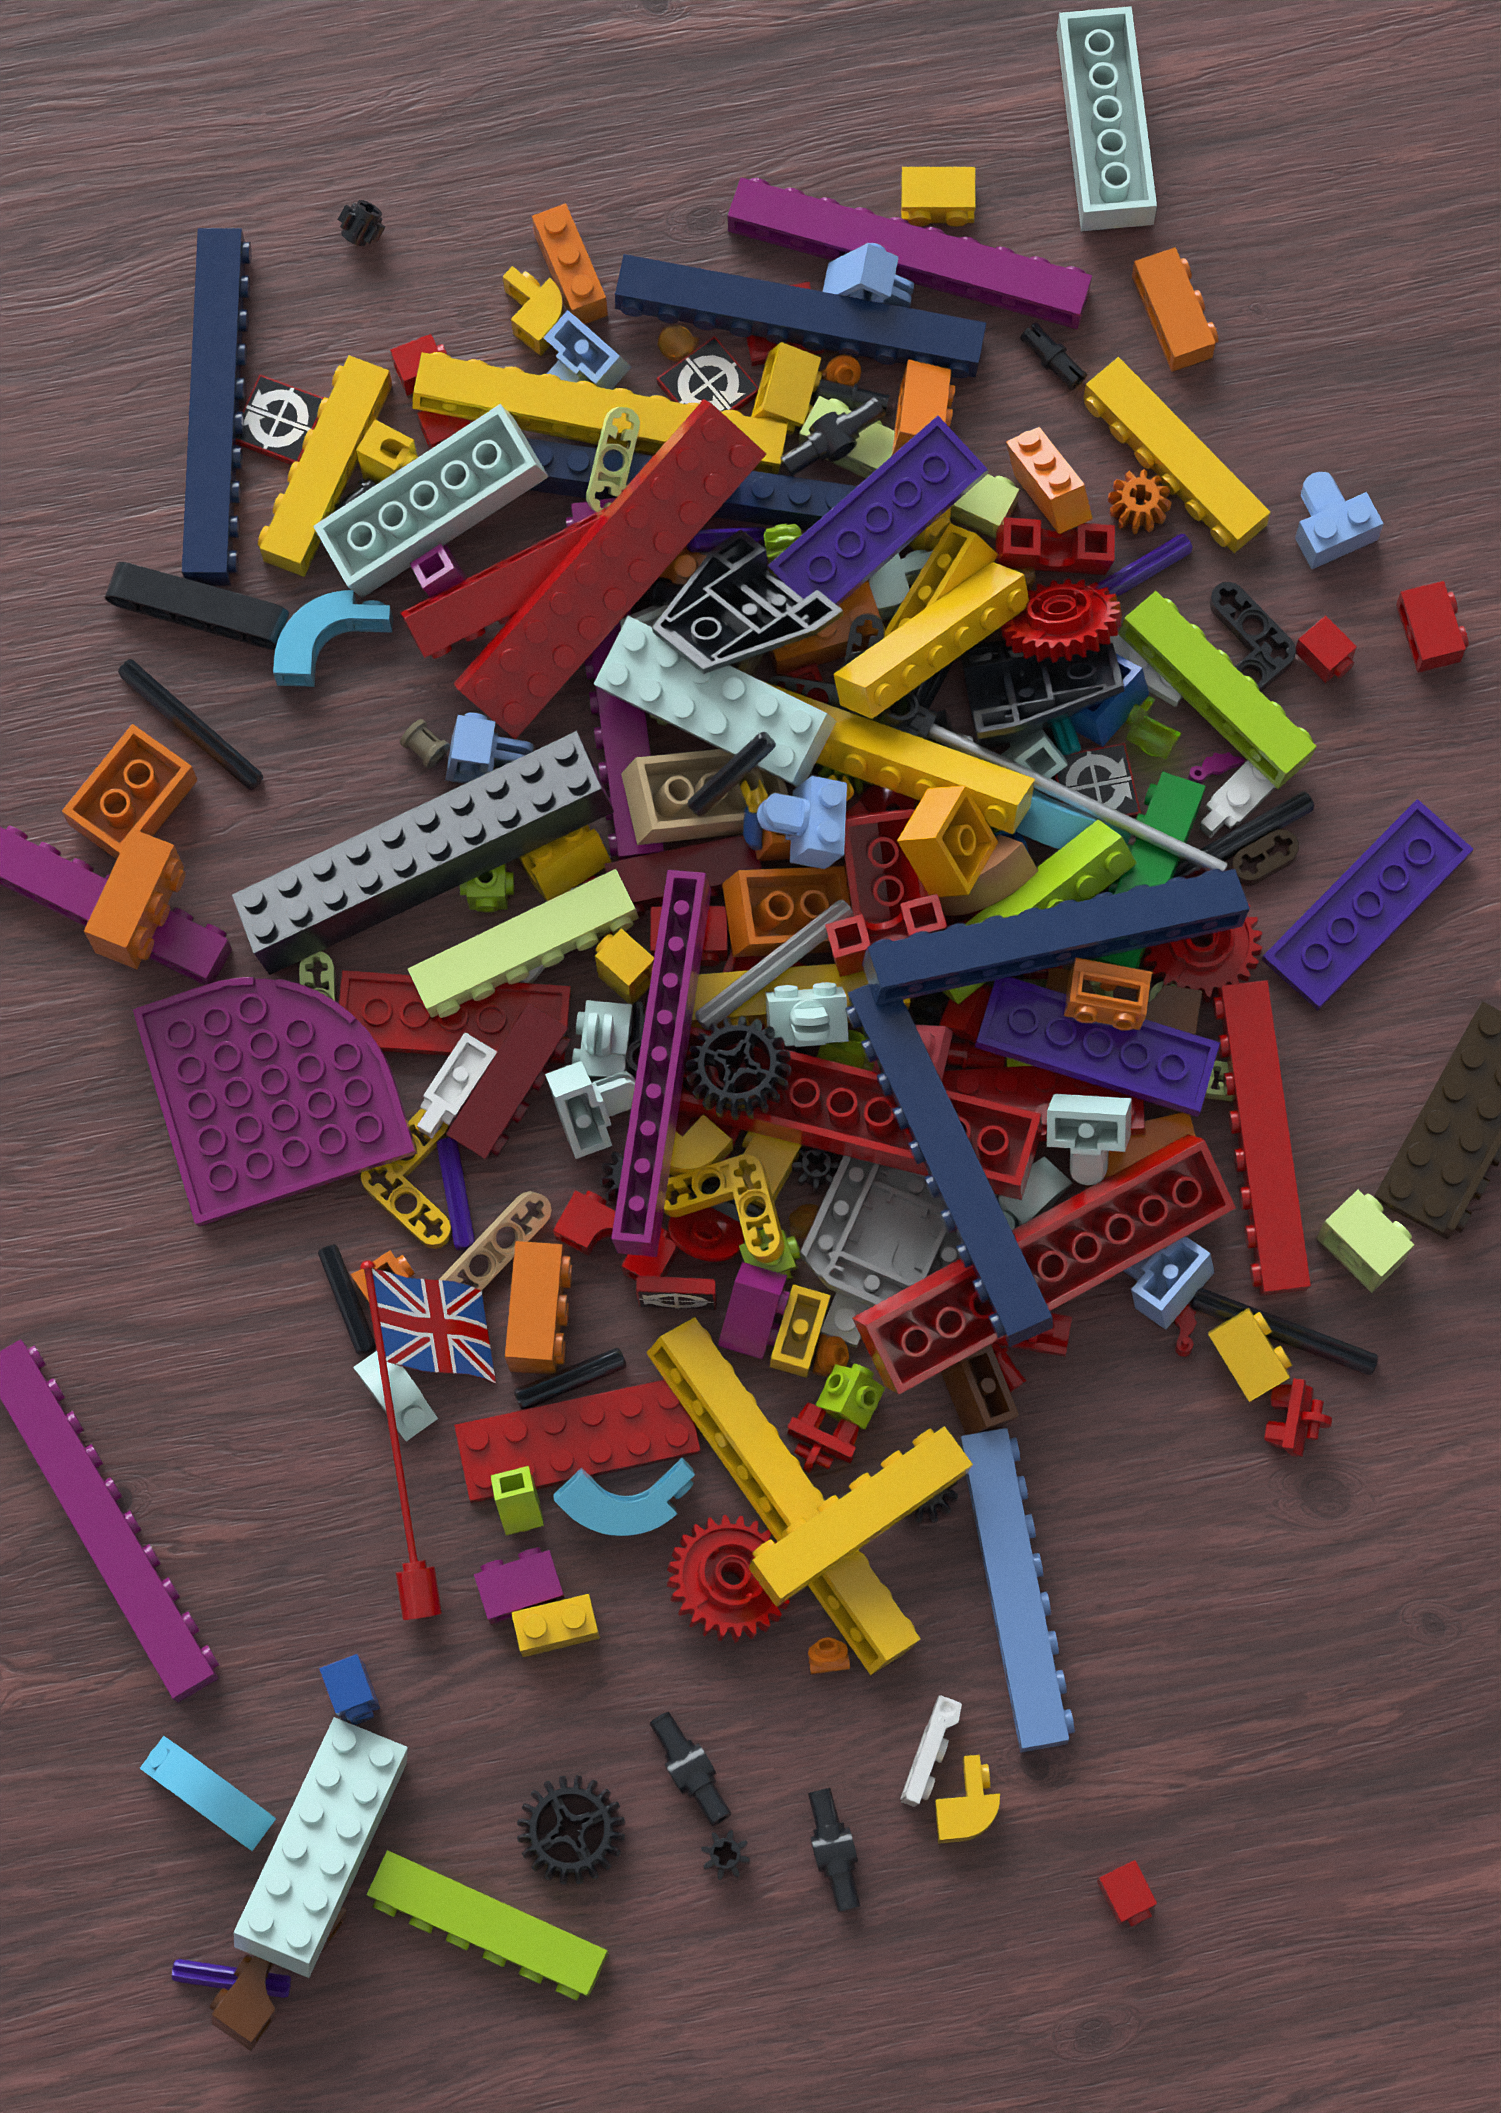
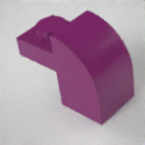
(438, 570)

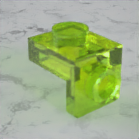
(1150, 734)

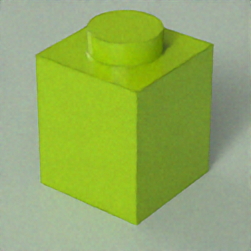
(517, 1500)

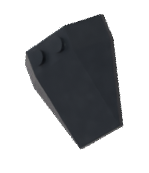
(739, 609)
(1022, 696)

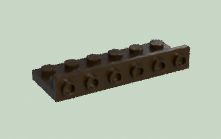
(1453, 1135)

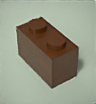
(980, 1392)

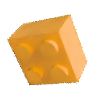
(947, 841)

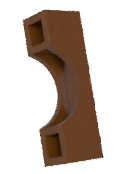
(1171, 1007)
(246, 2009)

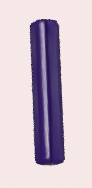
(708, 539)
(1147, 565)
(455, 1193)
(223, 1977)

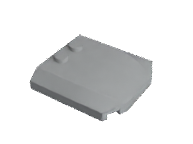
(877, 1233)

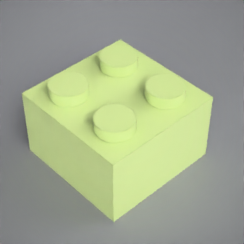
(1366, 1240)

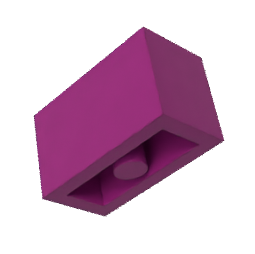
(753, 1311)
(518, 1584)

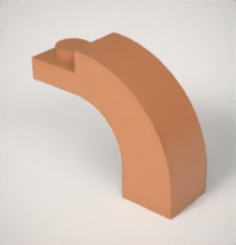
(1002, 875)

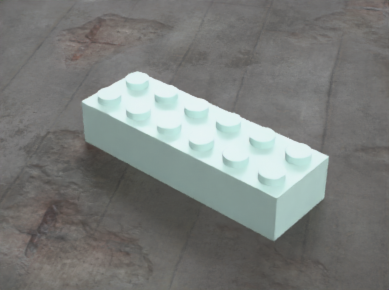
(1106, 119)
(430, 501)
(716, 706)
(320, 1847)

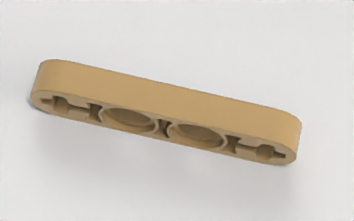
(487, 1243)

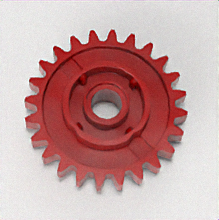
(1064, 621)
(1208, 967)
(705, 1592)

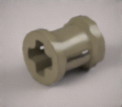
(424, 743)

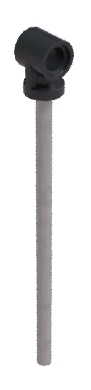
(923, 724)

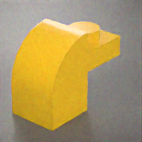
(540, 308)
(699, 1147)
(967, 1816)

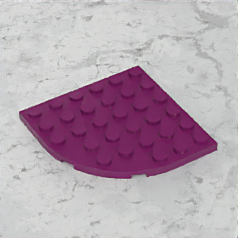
(268, 1092)

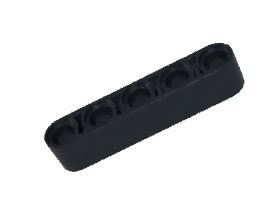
(196, 605)

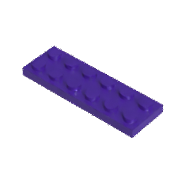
(881, 515)
(1367, 904)
(1146, 1063)

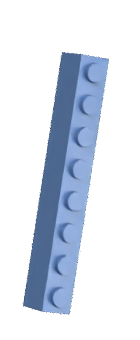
(1015, 1592)

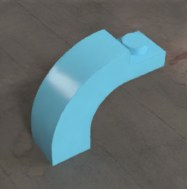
(318, 623)
(1057, 822)
(624, 1515)
(208, 1793)

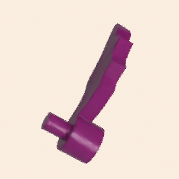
(1214, 765)

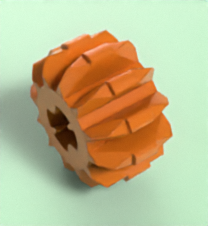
(1125, 506)

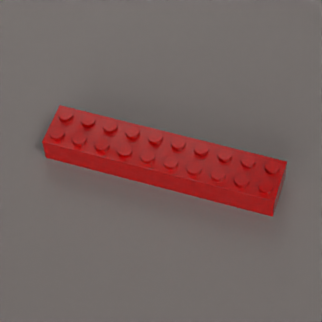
(610, 568)
(848, 1115)
(1066, 1251)

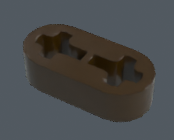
(1261, 849)

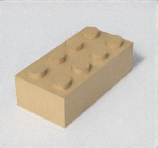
(663, 784)

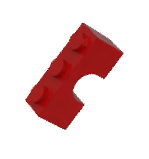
(406, 362)
(1078, 550)
(853, 935)
(589, 1221)

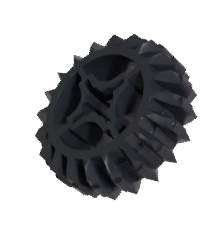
(711, 1054)
(555, 1839)

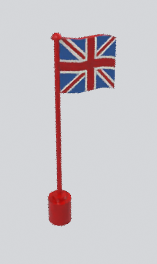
(425, 1329)

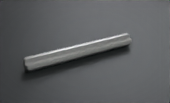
(771, 966)

